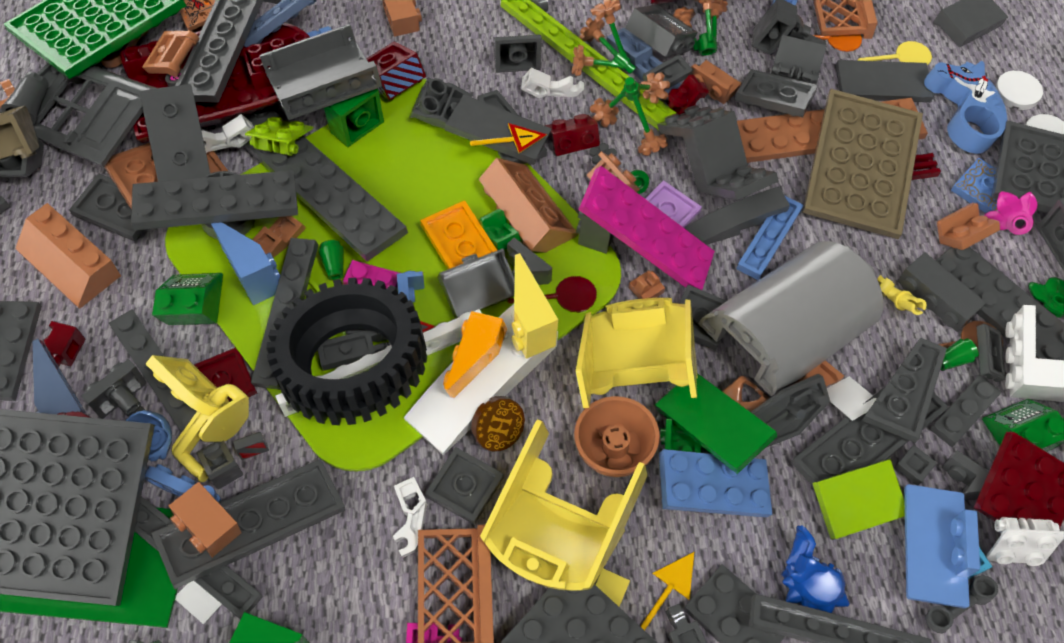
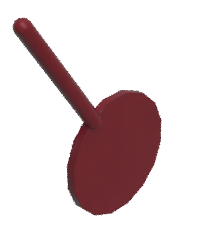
(573, 294)

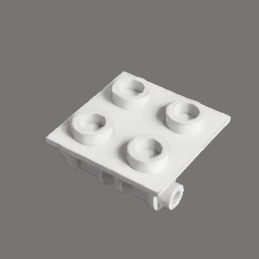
(1025, 541)

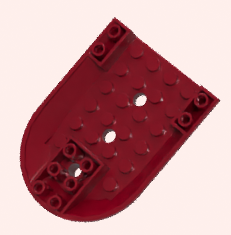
(248, 82)

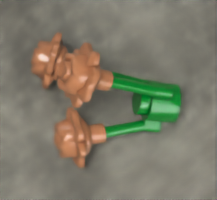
(707, 41)

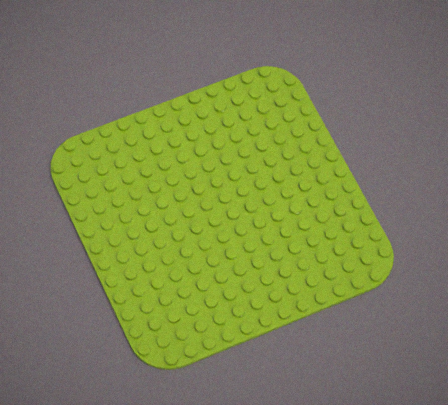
(413, 174)

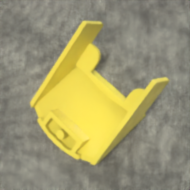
(637, 345)
(549, 537)

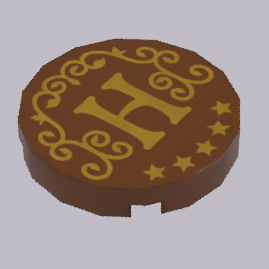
(498, 423)

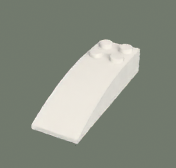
(447, 419)

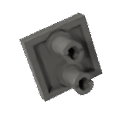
(116, 390)

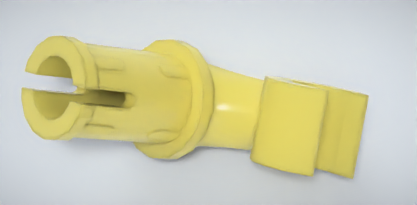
(903, 299)

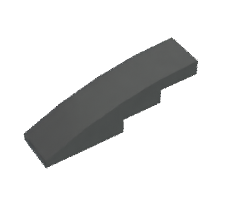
(738, 216)

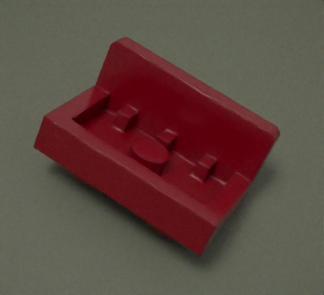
(574, 134)

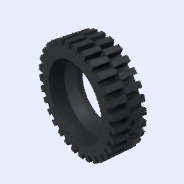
(337, 311)

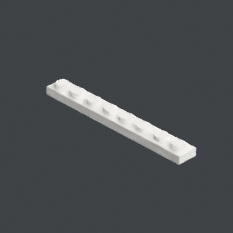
(436, 339)

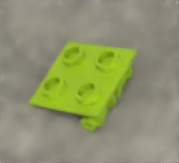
(278, 135)

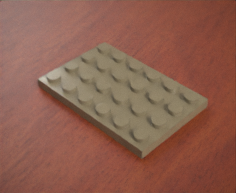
(863, 164)

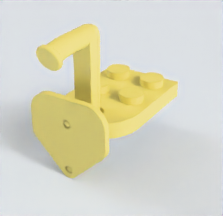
(215, 415)

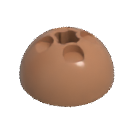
(619, 423)

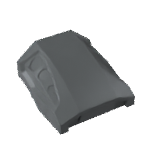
(437, 102)

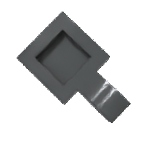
(683, 631)

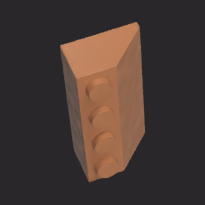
(526, 205)
(65, 256)

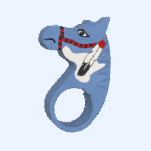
(976, 101)

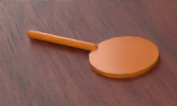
(843, 42)

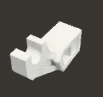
(540, 85)
(231, 136)
(415, 518)

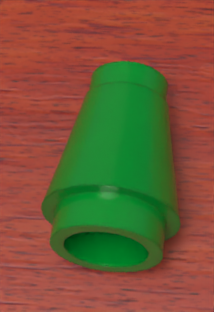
(332, 258)
(959, 354)

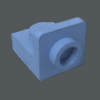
(410, 281)

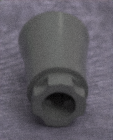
(28, 92)

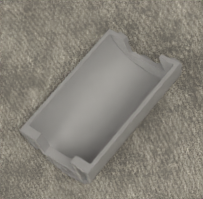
(801, 312)

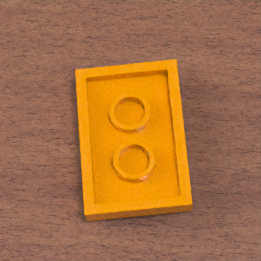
(457, 234)

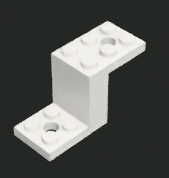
(1029, 375)

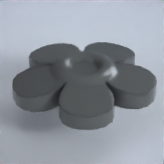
(594, 151)

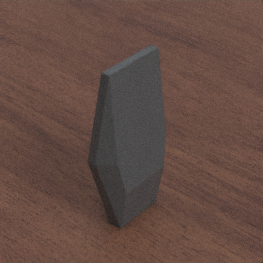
(794, 407)

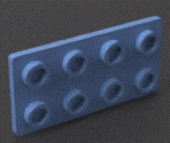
(939, 546)

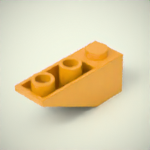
(478, 347)

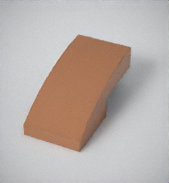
(279, 235)

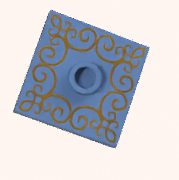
(977, 185)

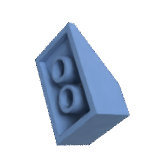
(252, 266)

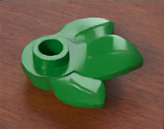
(1050, 294)

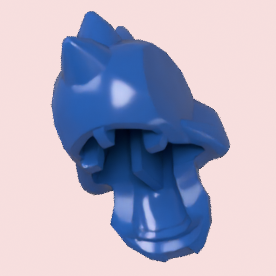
(810, 581)

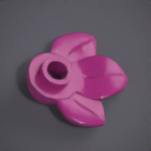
(1011, 209)

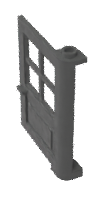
(103, 124)

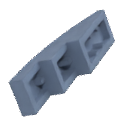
(639, 53)

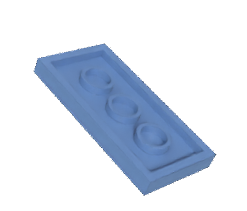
(707, 485)

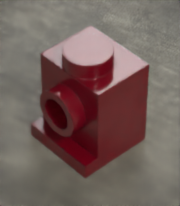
(64, 343)

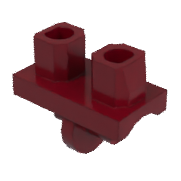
(687, 94)

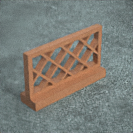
(862, 14)
(480, 581)

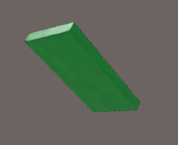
(717, 423)

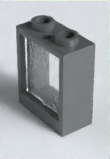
(661, 30)

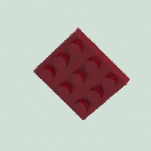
(1023, 483)

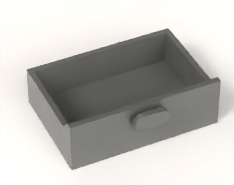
(970, 20)
(478, 283)

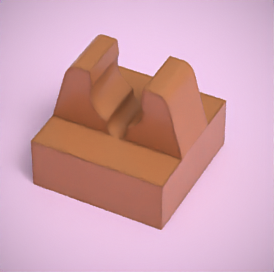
(647, 286)

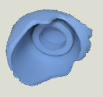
(161, 436)

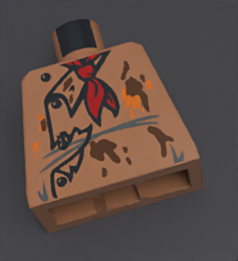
(196, 13)

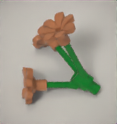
(593, 31)
(654, 90)

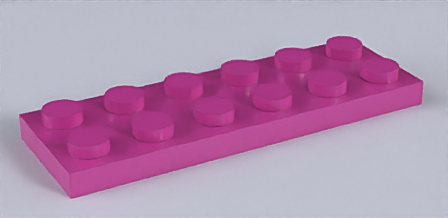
(646, 229)

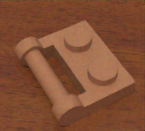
(170, 52)

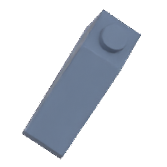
(51, 388)

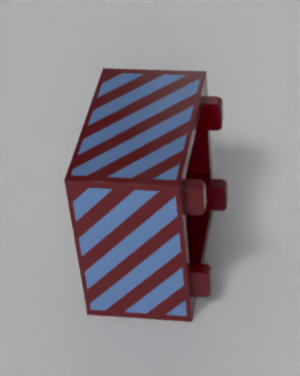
(397, 69)

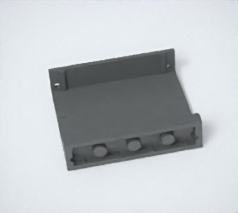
(319, 72)

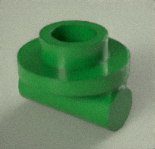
(642, 180)

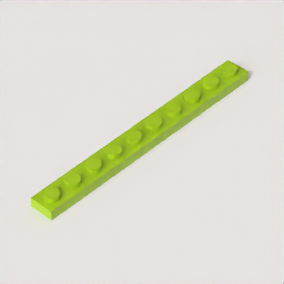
(564, 42)

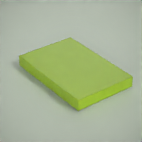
(860, 499)

